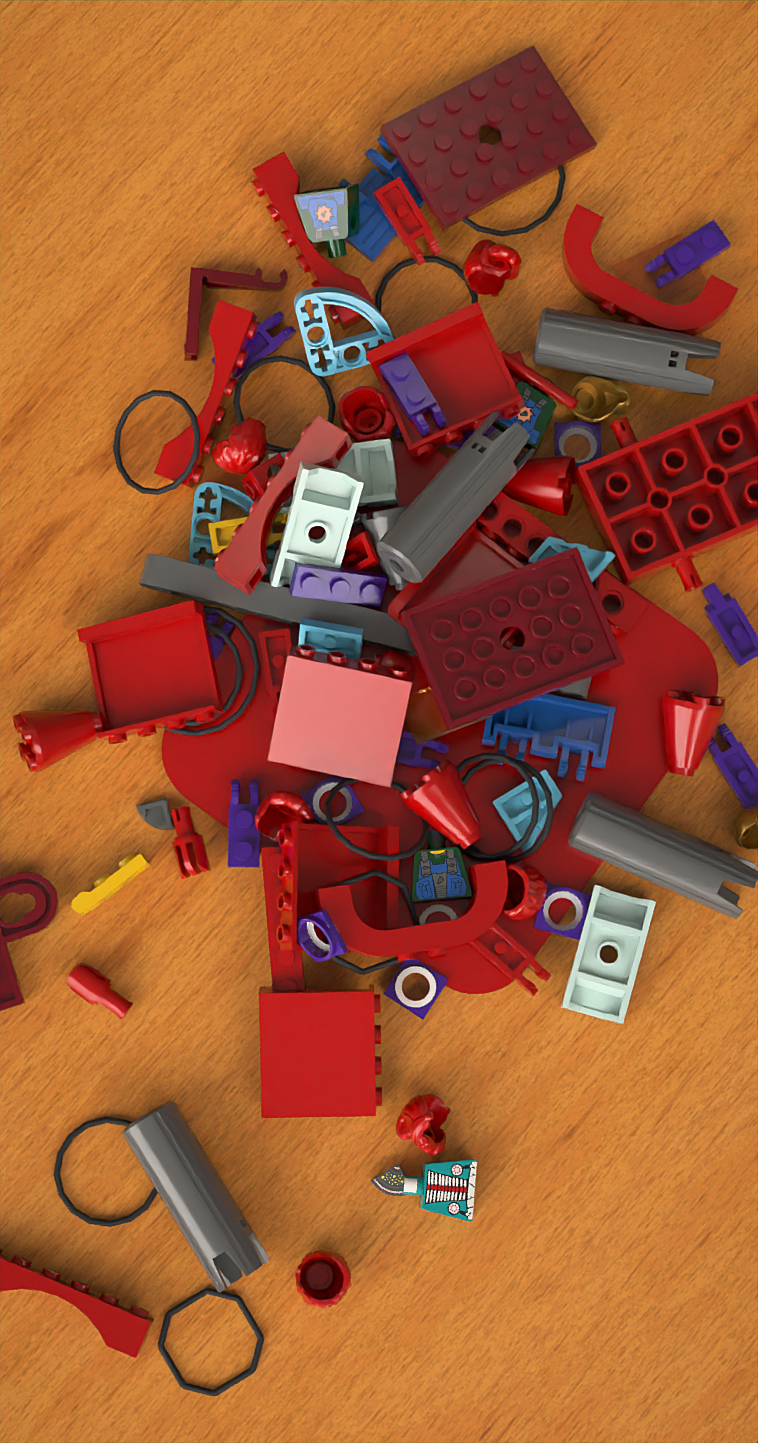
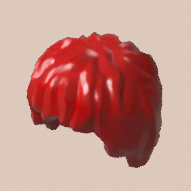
(243, 448)
(525, 891)
(323, 1278)

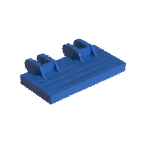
(375, 228)
(551, 723)

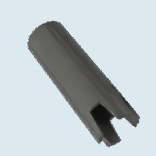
(622, 351)
(453, 500)
(660, 853)
(195, 1195)

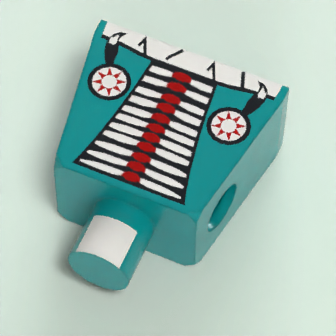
(445, 1187)

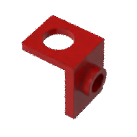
(256, 480)

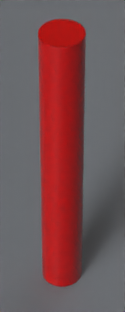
(539, 381)

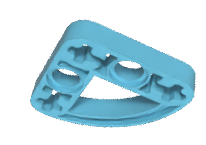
(334, 350)
(203, 542)

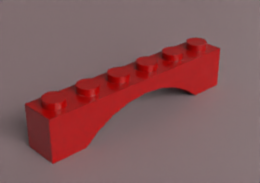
(279, 184)
(230, 333)
(245, 558)
(286, 966)
(118, 1326)

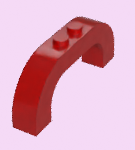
(628, 302)
(488, 898)

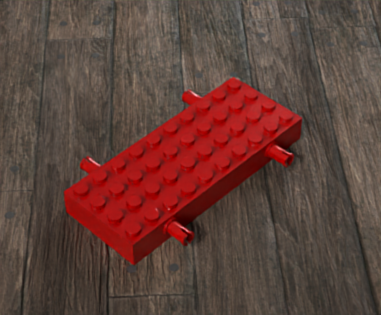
(676, 492)

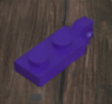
(731, 625)

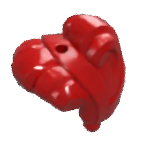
(490, 267)
(361, 410)
(278, 809)
(422, 1121)

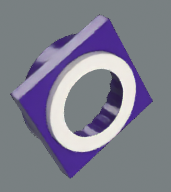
(589, 430)
(313, 796)
(581, 902)
(311, 943)
(421, 1007)

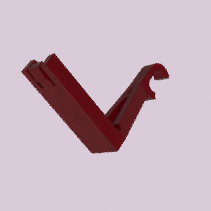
(219, 280)

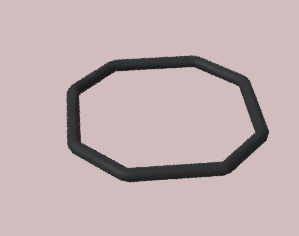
(351, 966)
(235, 1380)

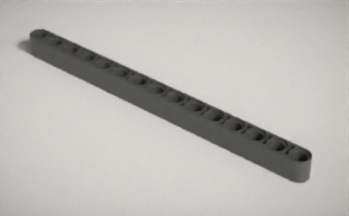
(279, 605)

